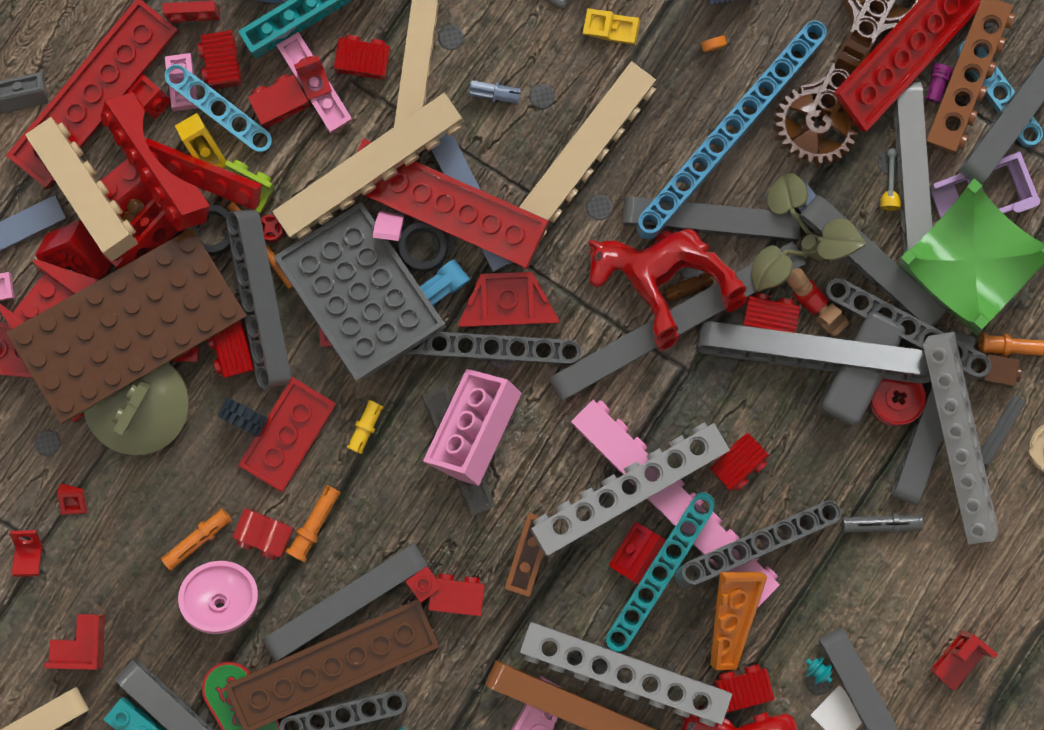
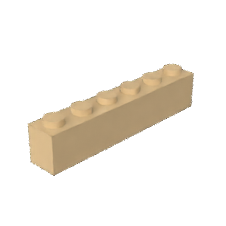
(82, 189)

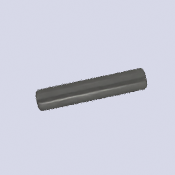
(1001, 429)

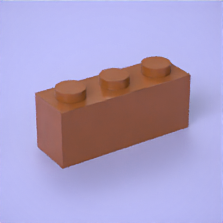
(525, 562)

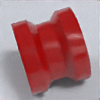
(269, 225)

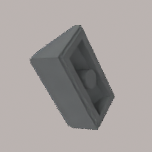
(22, 92)

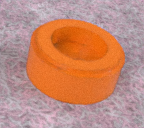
(714, 44)

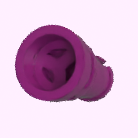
(938, 83)

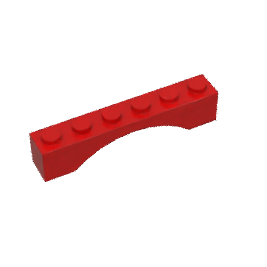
(180, 200)

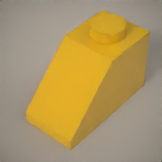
(199, 141)

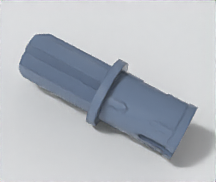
(494, 92)

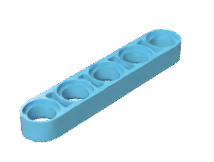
(999, 80)
(205, 105)

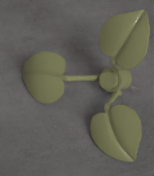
(838, 239)

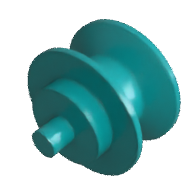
(818, 670)

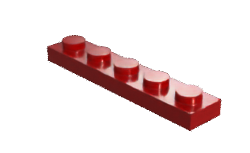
(207, 176)

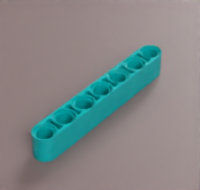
(654, 583)

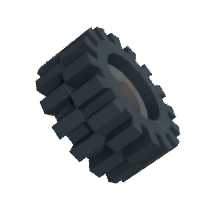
(242, 417)

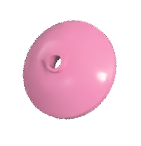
(216, 584)

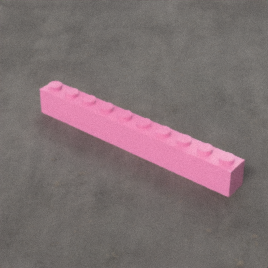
(621, 451)

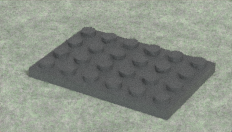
(359, 292)

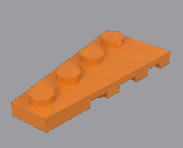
(735, 611)

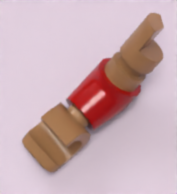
(814, 300)

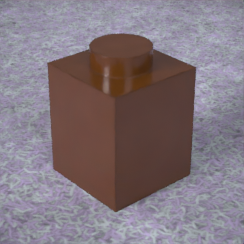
(1002, 372)

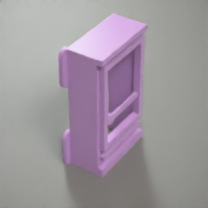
(945, 194)

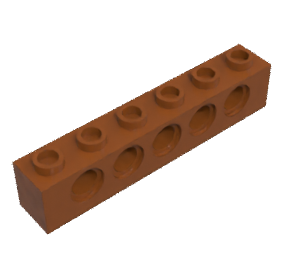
(988, 12)

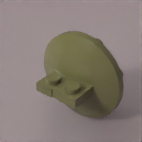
(143, 414)

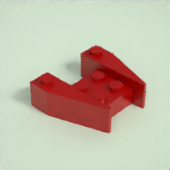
(50, 290)

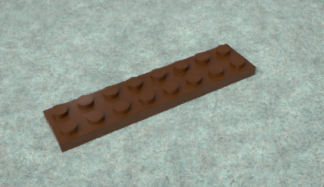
(331, 666)

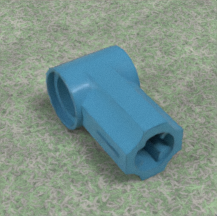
(448, 280)

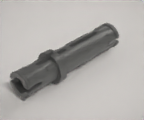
(914, 522)

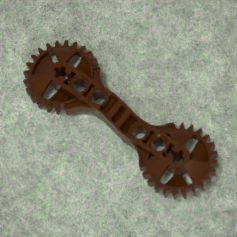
(811, 141)

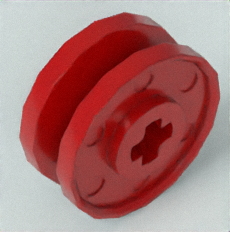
(893, 413)

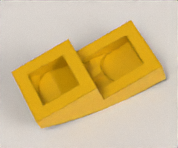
(611, 27)

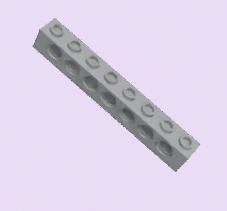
(961, 437)
(712, 447)
(717, 699)

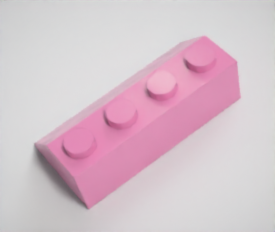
(472, 426)

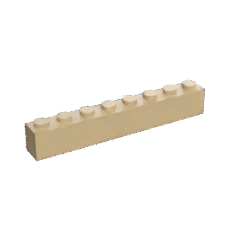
(590, 143)
(369, 166)

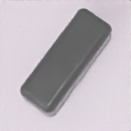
(851, 388)

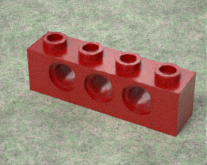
(151, 232)

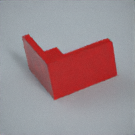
(74, 248)
(85, 651)
(960, 659)

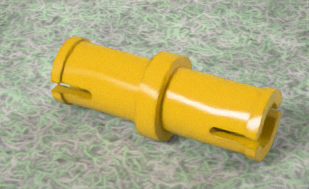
(365, 427)

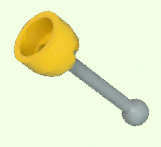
(891, 200)

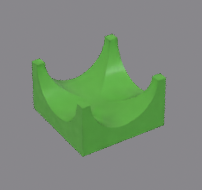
(974, 259)

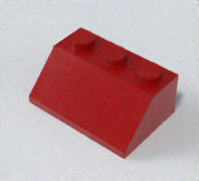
(126, 184)

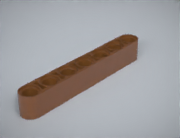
(558, 700)

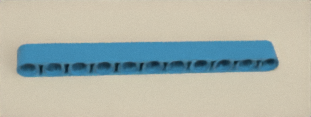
(737, 118)

